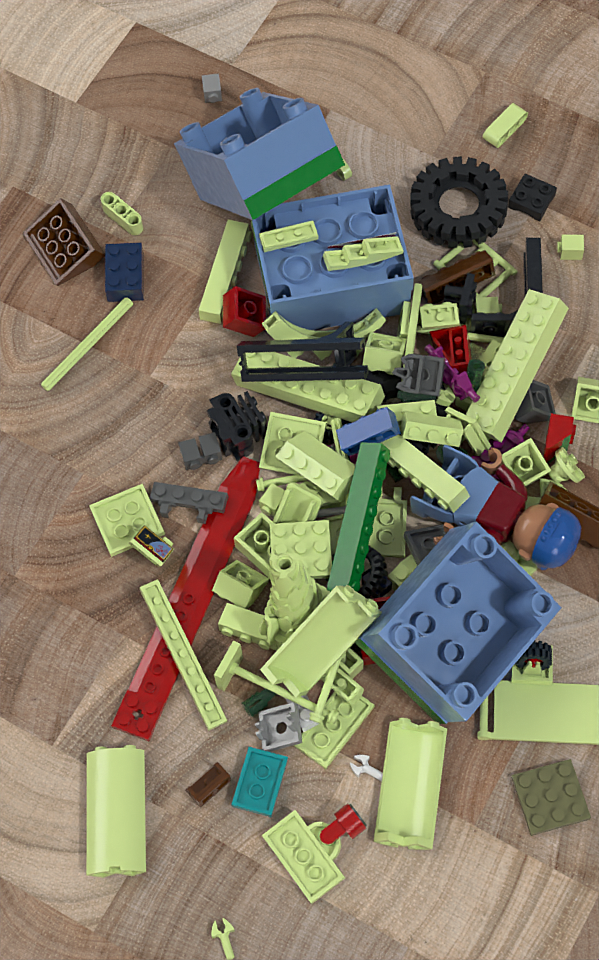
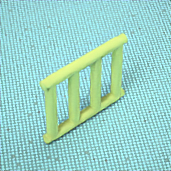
(497, 259)

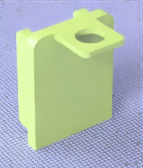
(472, 431)
(299, 503)

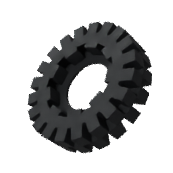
(480, 180)

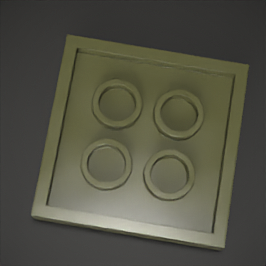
(551, 797)

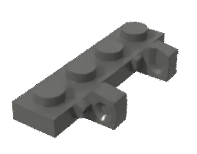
(199, 499)

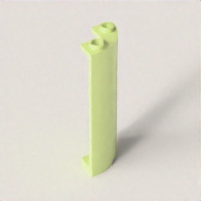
(321, 640)
(410, 785)
(116, 812)

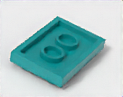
(260, 781)

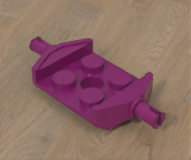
(458, 382)
(510, 441)

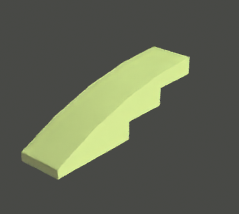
(362, 254)

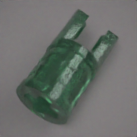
(475, 372)
(263, 698)

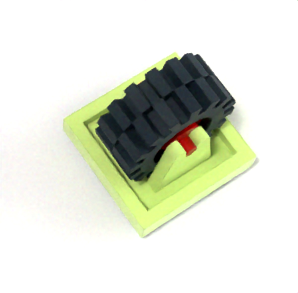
(534, 665)

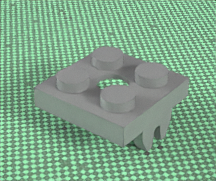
(268, 723)

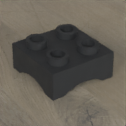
(532, 197)

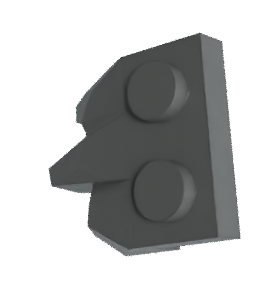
(421, 374)

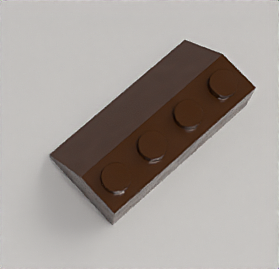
(479, 264)
(584, 511)

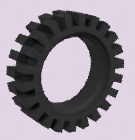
(376, 577)

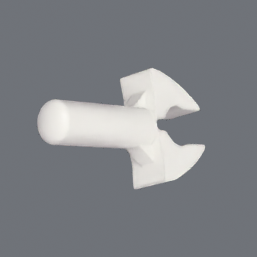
(366, 768)

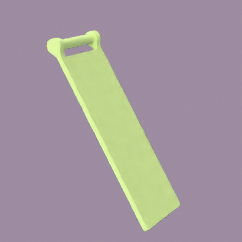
(543, 713)

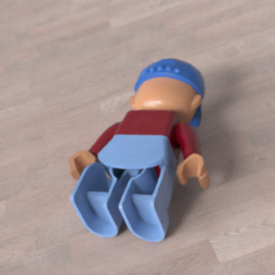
(539, 533)

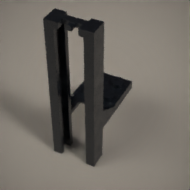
(499, 323)
(340, 341)

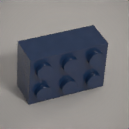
(124, 272)

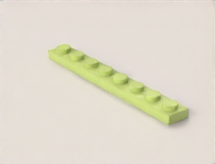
(183, 655)

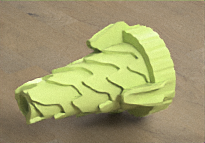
(291, 599)

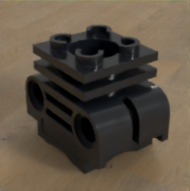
(236, 423)

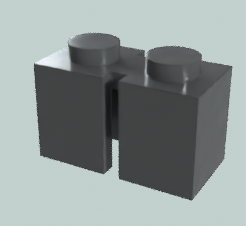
(209, 447)

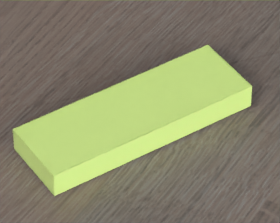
(288, 236)

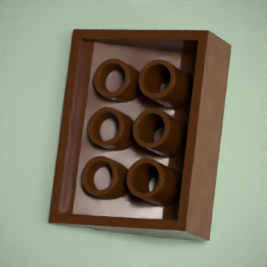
(63, 242)

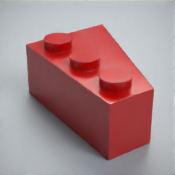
(455, 346)

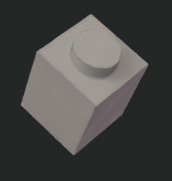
(211, 88)

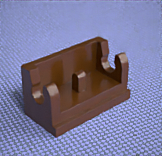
(209, 784)

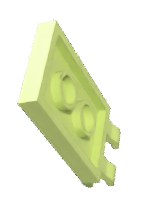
(390, 526)

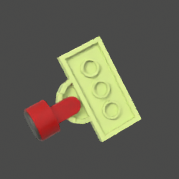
(311, 849)

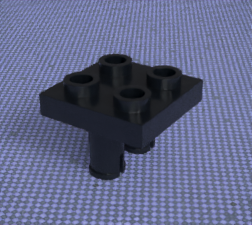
(463, 296)

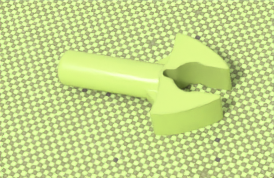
(446, 397)
(224, 938)

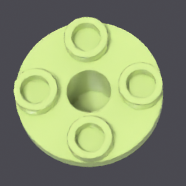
(565, 467)

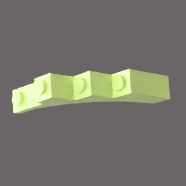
(284, 330)

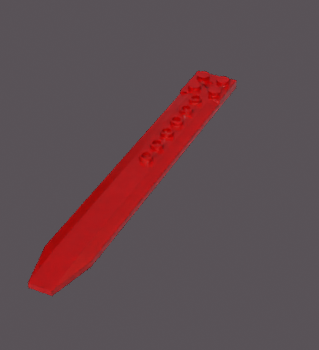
(189, 602)

